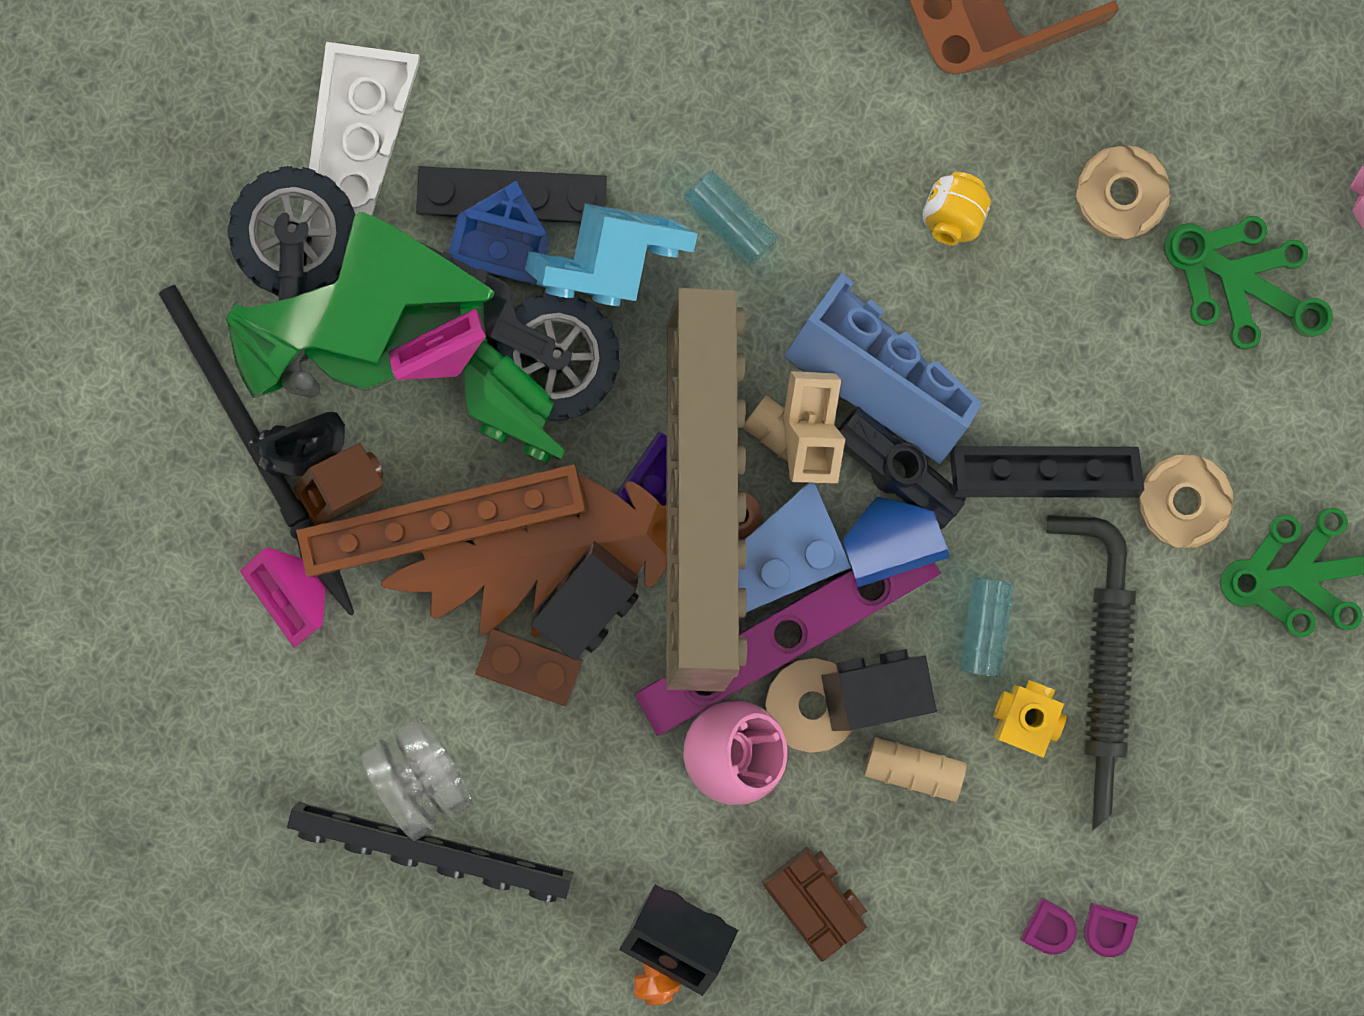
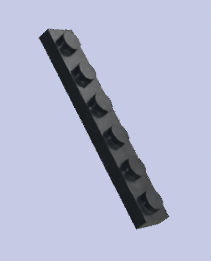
(450, 857)

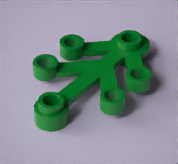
(1239, 277)
(1298, 574)

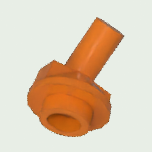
(654, 987)

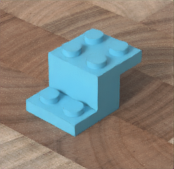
(609, 254)

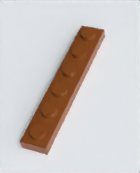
(441, 521)

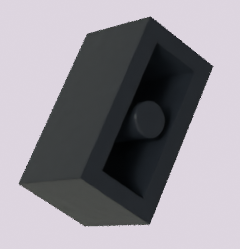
(586, 601)
(878, 692)
(679, 939)

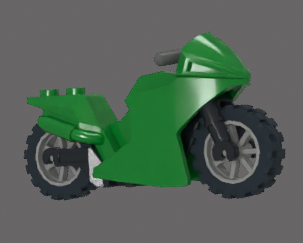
(389, 295)

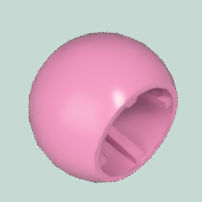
(735, 752)

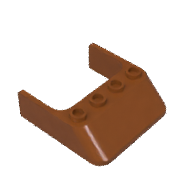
(980, 35)

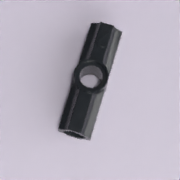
(875, 450)

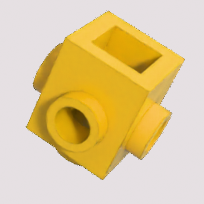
(1011, 714)

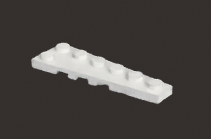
(358, 123)

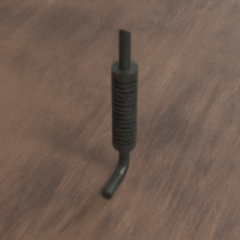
(1109, 659)

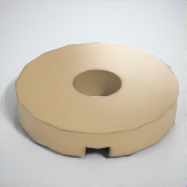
(1103, 212)
(1213, 494)
(783, 705)

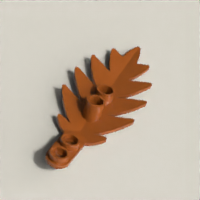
(544, 552)

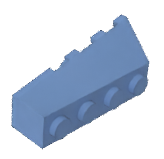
(884, 372)

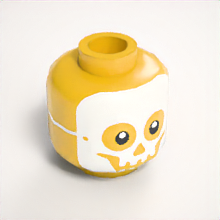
(956, 208)

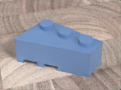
(791, 550)

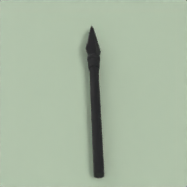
(291, 507)

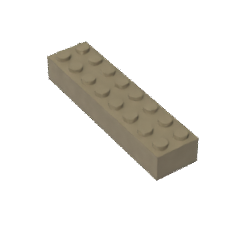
(703, 491)

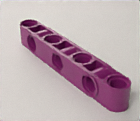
(818, 617)

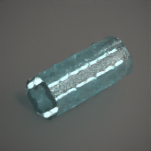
(731, 218)
(986, 627)

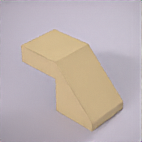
(810, 433)

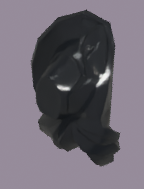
(300, 446)

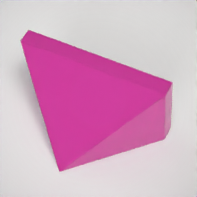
(439, 351)
(287, 593)

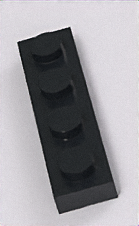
(551, 195)
(1046, 471)

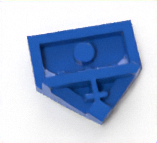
(500, 234)
(893, 540)

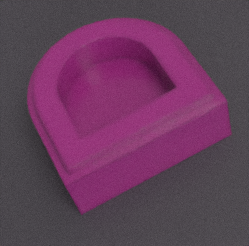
(1050, 929)
(1109, 930)

